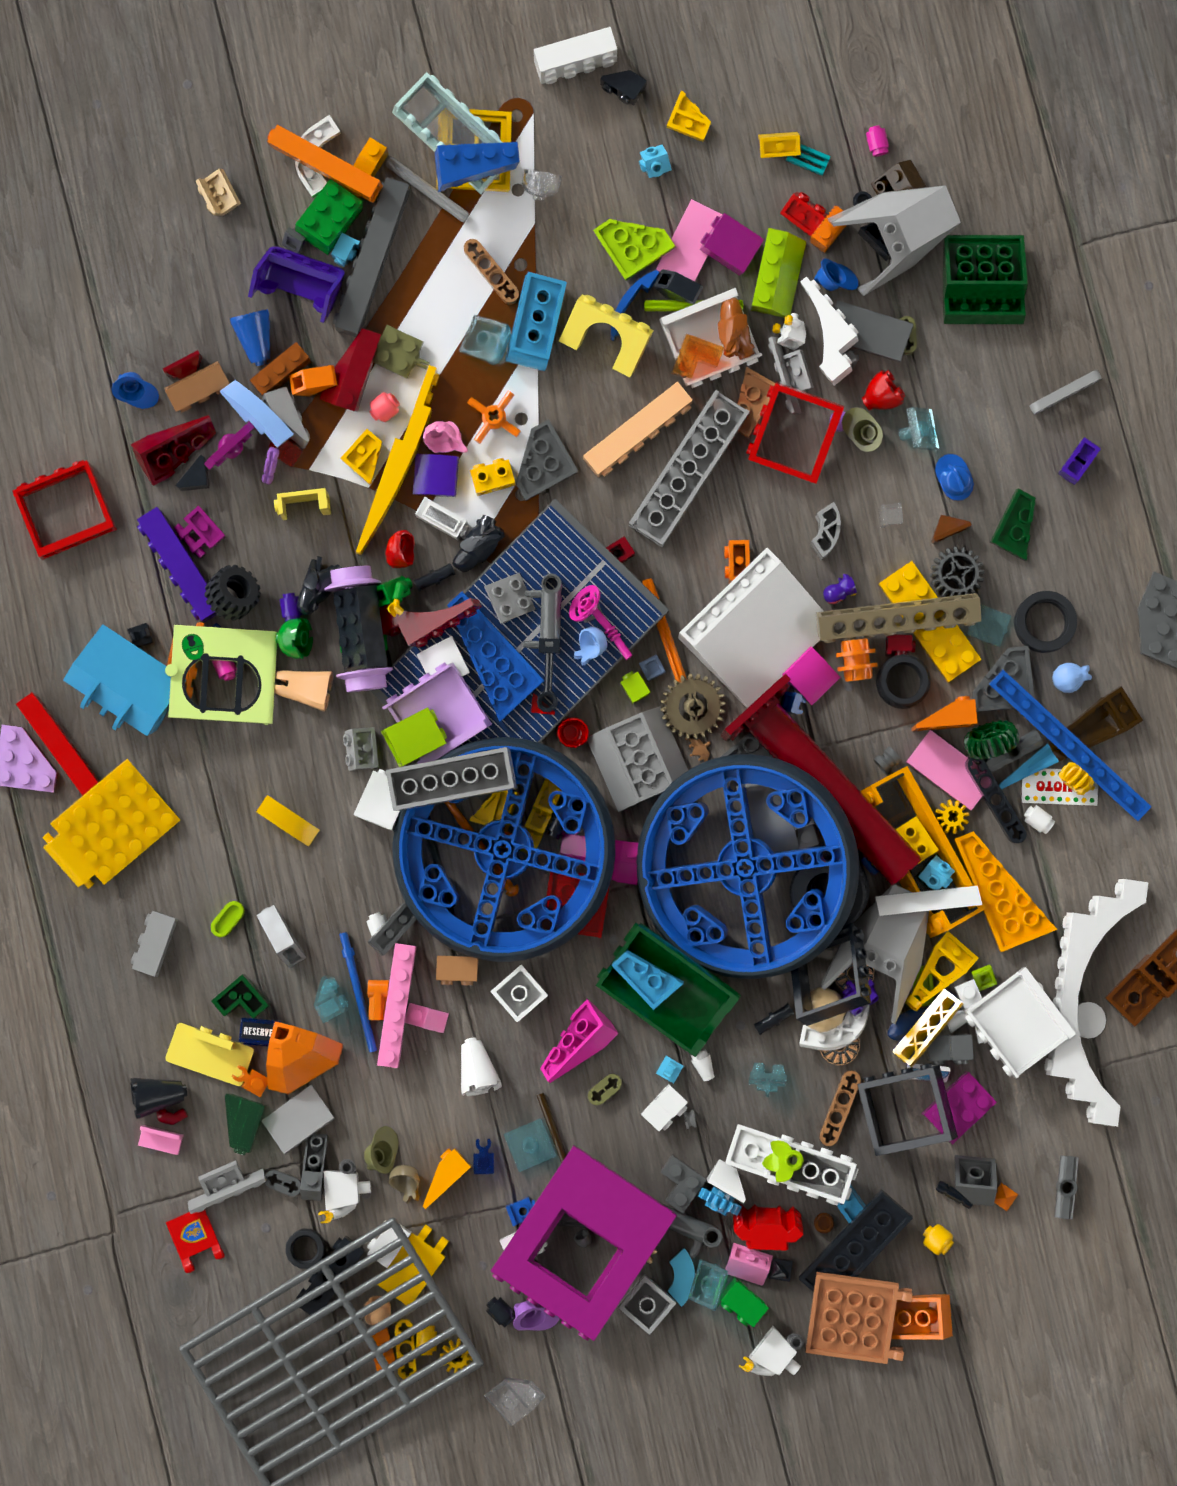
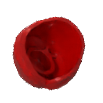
(400, 549)

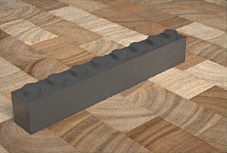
(372, 258)

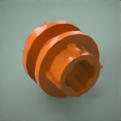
(856, 660)

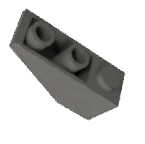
(313, 1167)

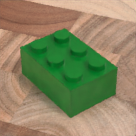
(329, 216)

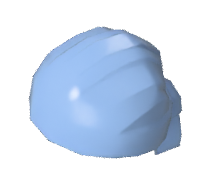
(592, 644)
(1070, 677)

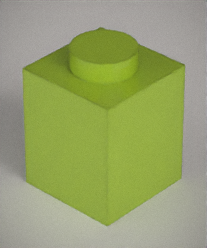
(634, 687)

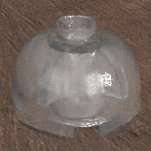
(541, 183)

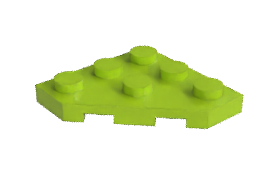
(633, 245)

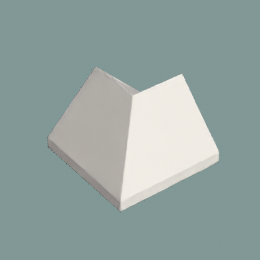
(726, 1179)

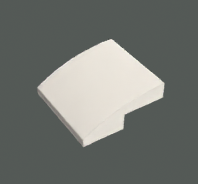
(442, 652)

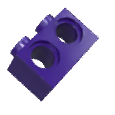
(1079, 461)

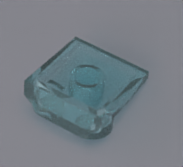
(486, 339)
(708, 1284)

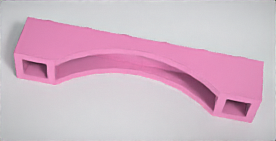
(396, 1005)

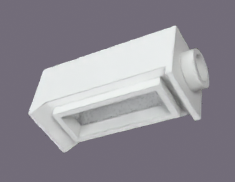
(442, 519)

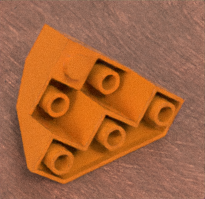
(298, 1057)

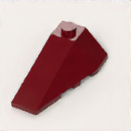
(353, 371)
(165, 450)

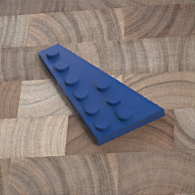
(499, 665)

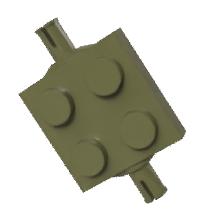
(399, 352)

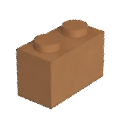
(457, 969)

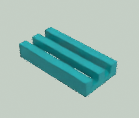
(807, 166)

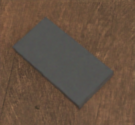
(877, 332)

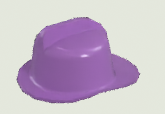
(532, 1317)

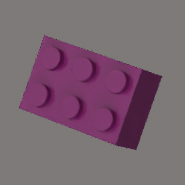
(967, 1103)

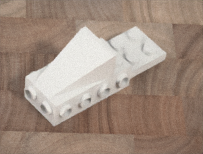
(819, 1175)

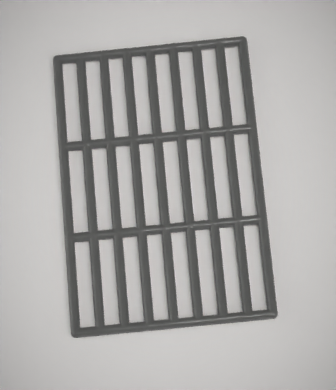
(344, 1299)

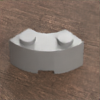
(828, 530)

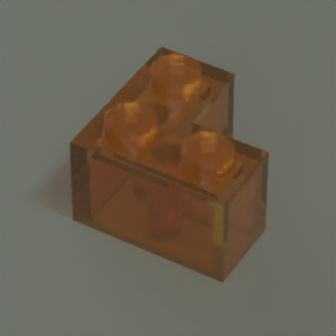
(694, 351)

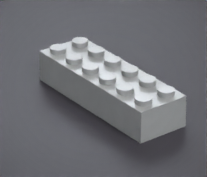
(451, 779)

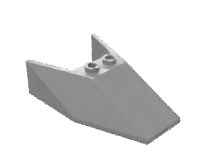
(909, 224)
(892, 947)

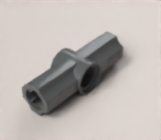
(1026, 744)
(1067, 1173)

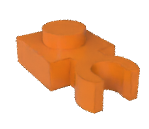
(253, 1082)

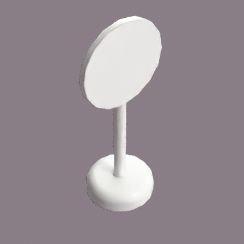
(1090, 1019)

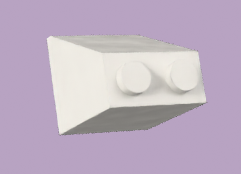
(376, 802)

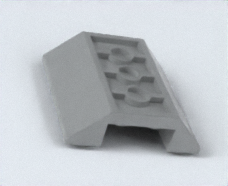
(637, 757)

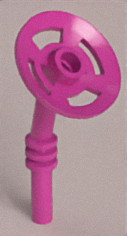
(591, 608)

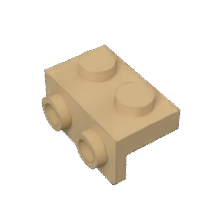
(218, 193)

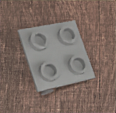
(509, 598)

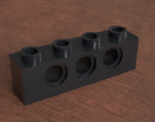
(318, 1278)

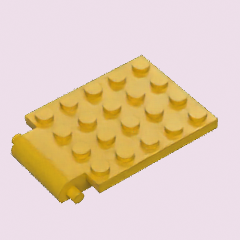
(109, 826)

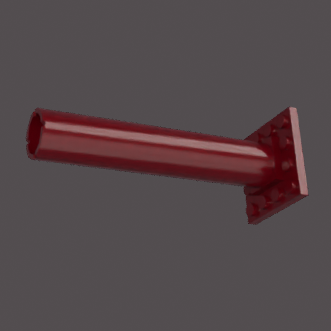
(791, 744)

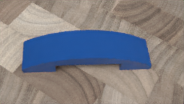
(644, 283)

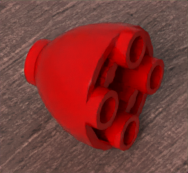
(883, 393)

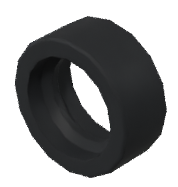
(305, 1233)

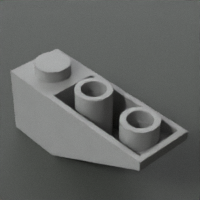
(282, 404)

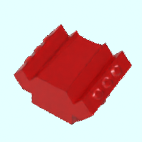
(768, 1227)

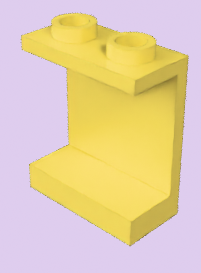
(302, 496)

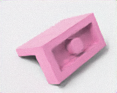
(160, 1139)
(748, 1264)

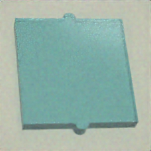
(992, 627)

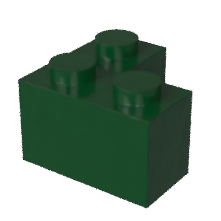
(242, 993)

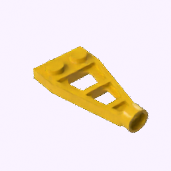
(957, 954)

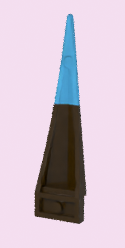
(1100, 722)

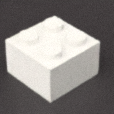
(519, 993)

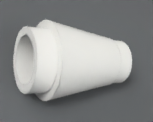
(703, 1065)

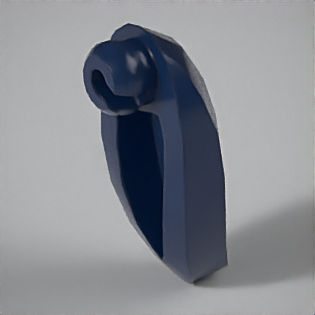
(904, 1023)

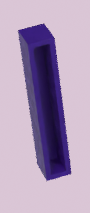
(178, 562)

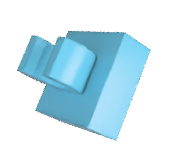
(669, 1069)

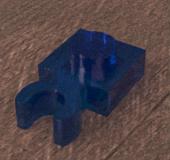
(483, 1161)

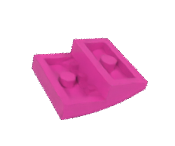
(811, 675)

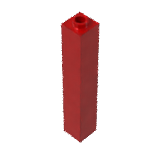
(57, 743)

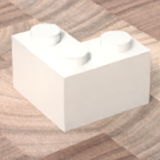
(664, 1107)

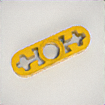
(412, 1364)

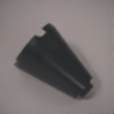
(155, 1095)

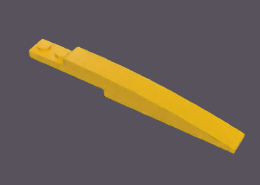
(400, 460)

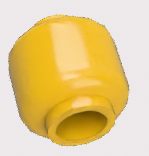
(938, 1239)

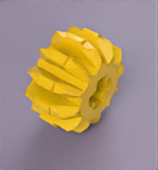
(1076, 778)
(959, 816)
(459, 1363)

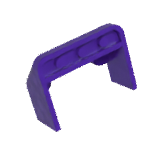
(298, 276)

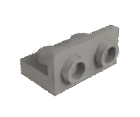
(361, 748)

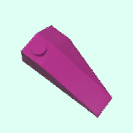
(625, 856)
(585, 1036)

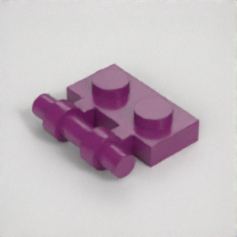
(205, 529)

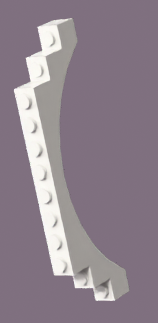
(1079, 941)

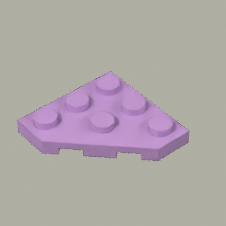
(23, 762)

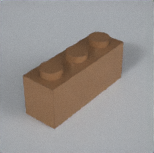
(197, 387)

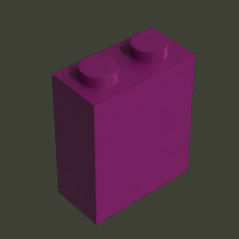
(731, 243)

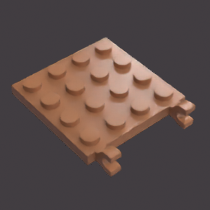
(854, 1318)

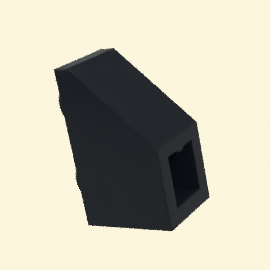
(625, 85)
(677, 287)

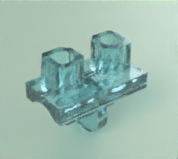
(766, 1081)

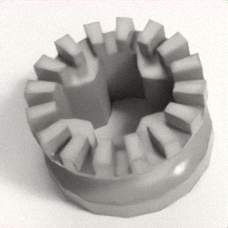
(690, 1119)

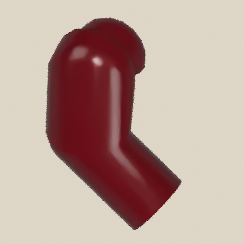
(170, 1118)

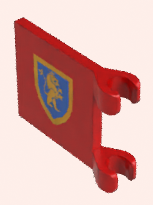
(193, 1235)

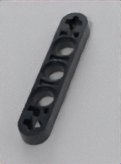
(1004, 805)

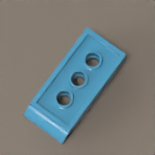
(521, 349)

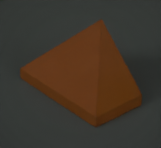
(949, 526)

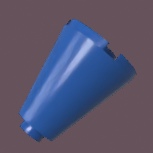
(254, 335)

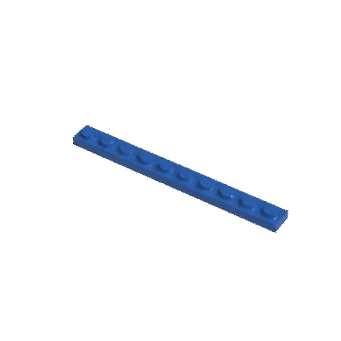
(1070, 745)

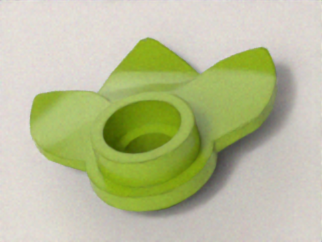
(779, 1160)

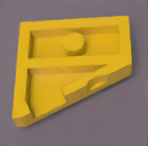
(364, 455)

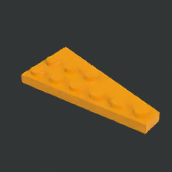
(1008, 907)

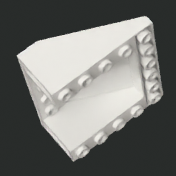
(754, 628)

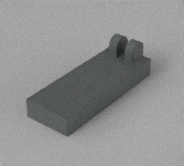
(392, 929)

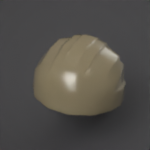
(406, 1180)

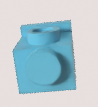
(345, 250)

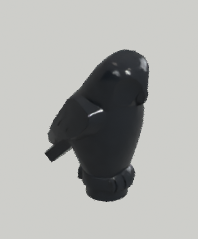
(478, 544)
(313, 586)

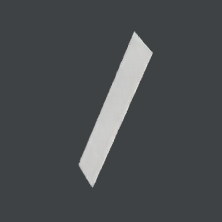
(928, 900)

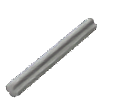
(427, 189)

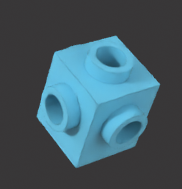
(655, 161)
(937, 874)

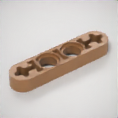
(491, 271)
(837, 1107)

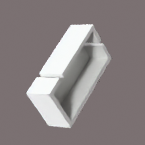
(575, 55)

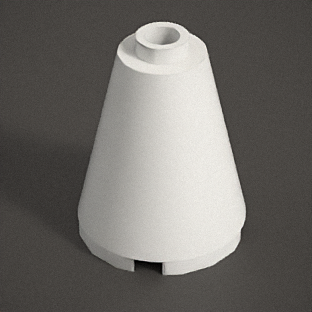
(477, 1069)

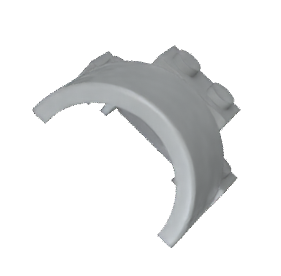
(773, 828)

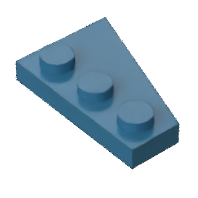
(646, 979)

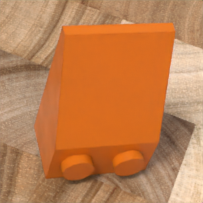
(955, 715)
(923, 1318)

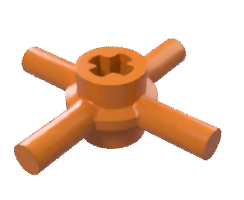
(492, 410)

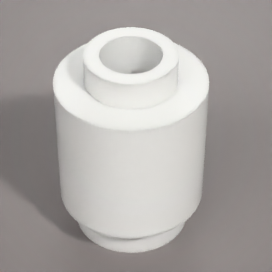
(1039, 819)
(375, 922)

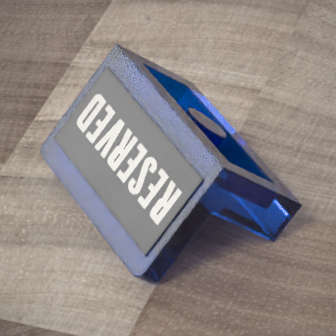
(256, 1031)

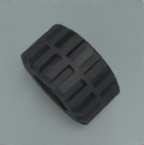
(223, 601)

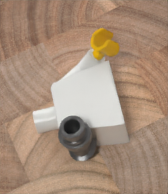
(342, 1190)
(774, 1354)

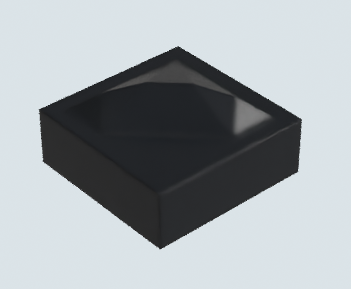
(780, 1269)

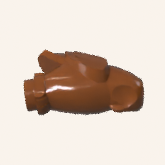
(734, 330)

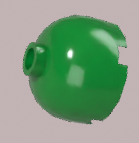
(294, 638)

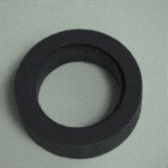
(1069, 617)

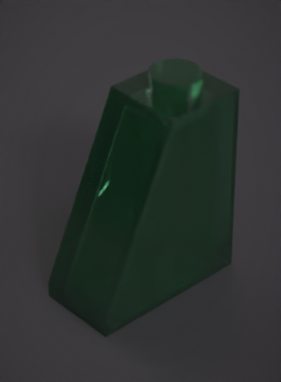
(243, 1122)

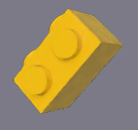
(492, 476)
(918, 838)

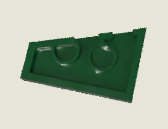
(1015, 525)

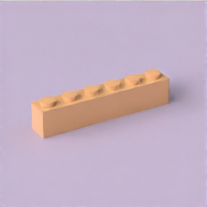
(638, 429)

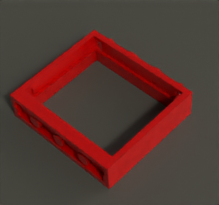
(766, 412)
(42, 482)

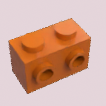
(738, 558)

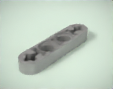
(1065, 392)

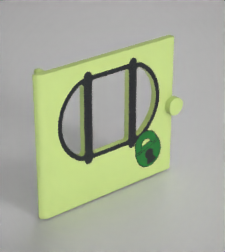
(224, 644)

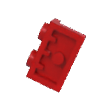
(804, 213)

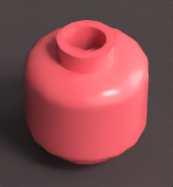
(384, 407)

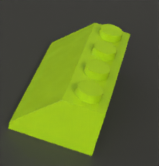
(778, 273)

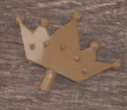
(699, 749)

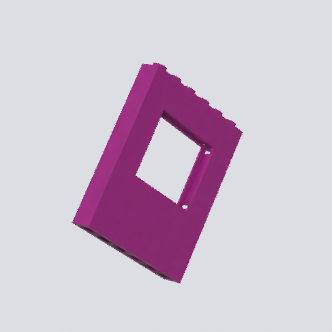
(608, 1208)

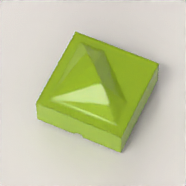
(984, 977)

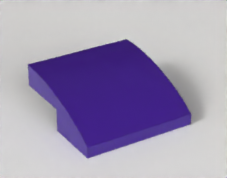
(435, 475)

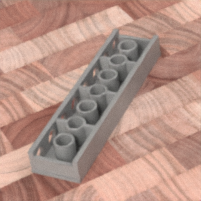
(688, 468)

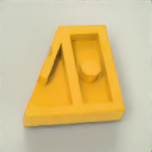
(688, 119)
(493, 809)

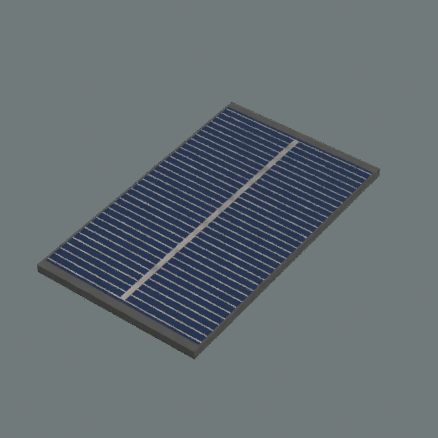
(565, 548)

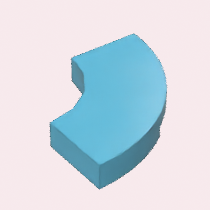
(683, 1276)

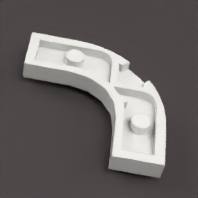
(318, 135)
(838, 1037)

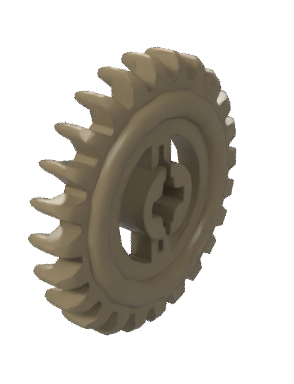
(695, 725)

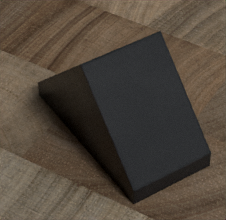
(195, 477)

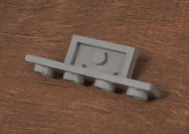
(792, 371)
(224, 1183)

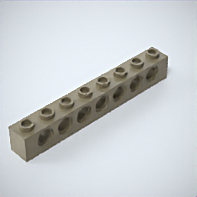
(969, 617)

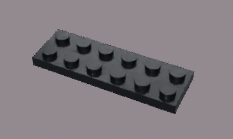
(860, 1240)

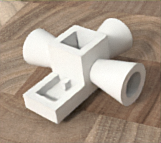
(968, 995)

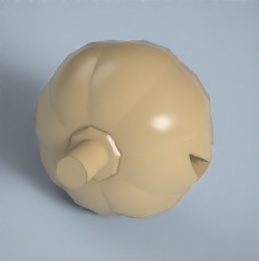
(820, 998)

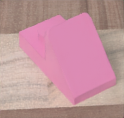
(426, 1018)

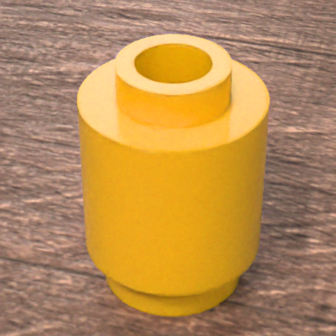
(424, 1336)

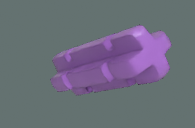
(270, 465)

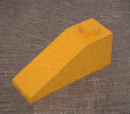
(371, 158)
(448, 1171)

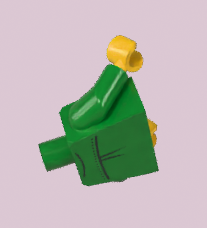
(393, 592)

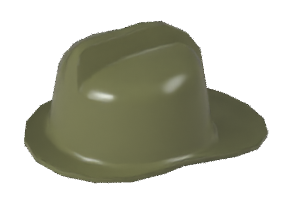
(862, 429)
(382, 1151)

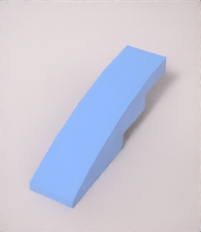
(257, 412)

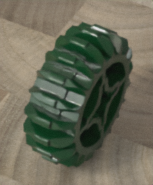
(991, 740)

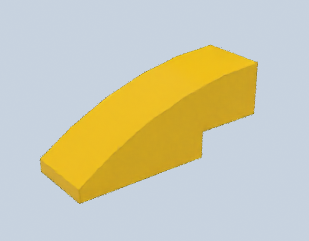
(287, 820)

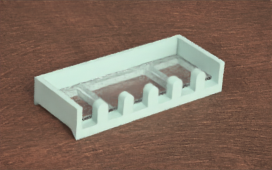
(443, 120)

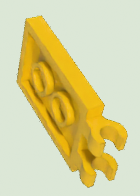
(430, 1257)

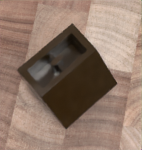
(899, 177)

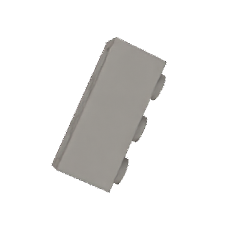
(154, 943)

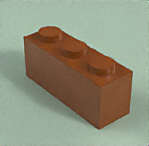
(278, 371)

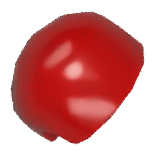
(573, 732)

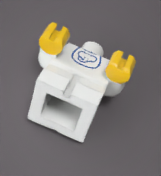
(792, 333)

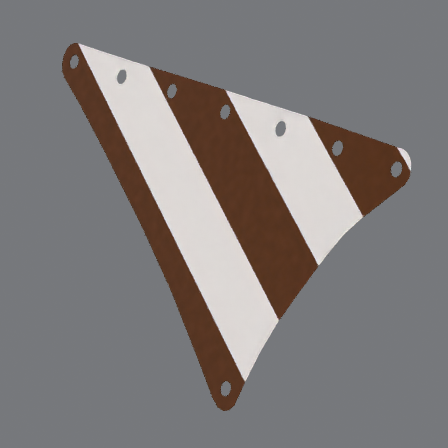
(436, 305)

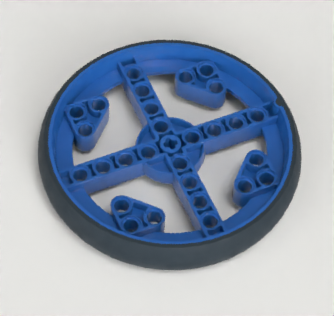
(815, 804)
(565, 920)

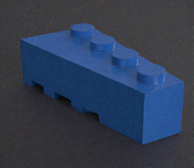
(473, 162)

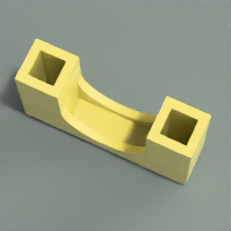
(633, 334)

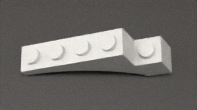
(837, 334)

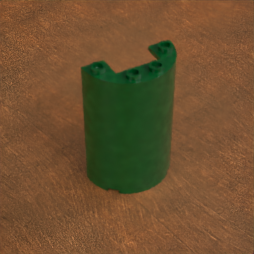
(691, 1010)

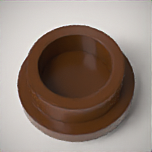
(824, 1223)

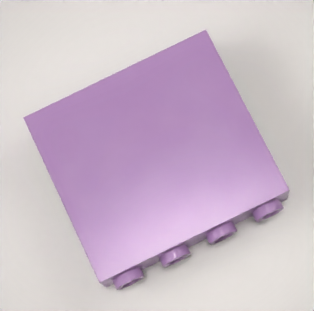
(451, 701)

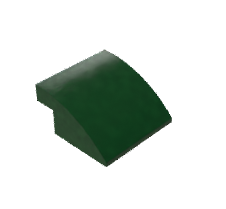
(984, 279)

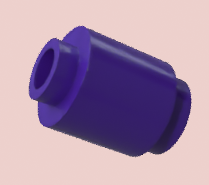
(289, 607)

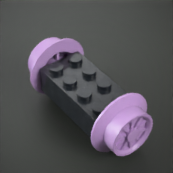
(359, 628)

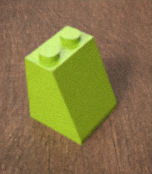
(414, 736)

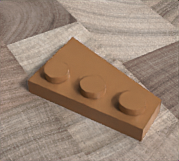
(752, 398)

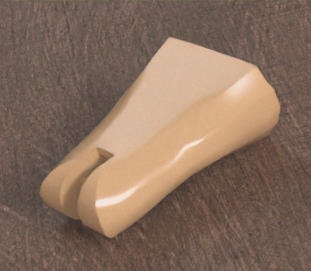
(306, 687)

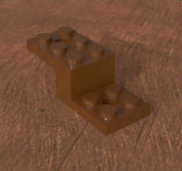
(1151, 979)

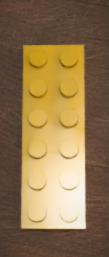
(945, 646)

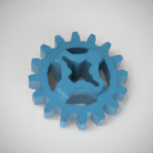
(719, 1201)

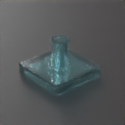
(920, 429)
(530, 1145)

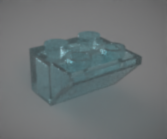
(328, 1001)

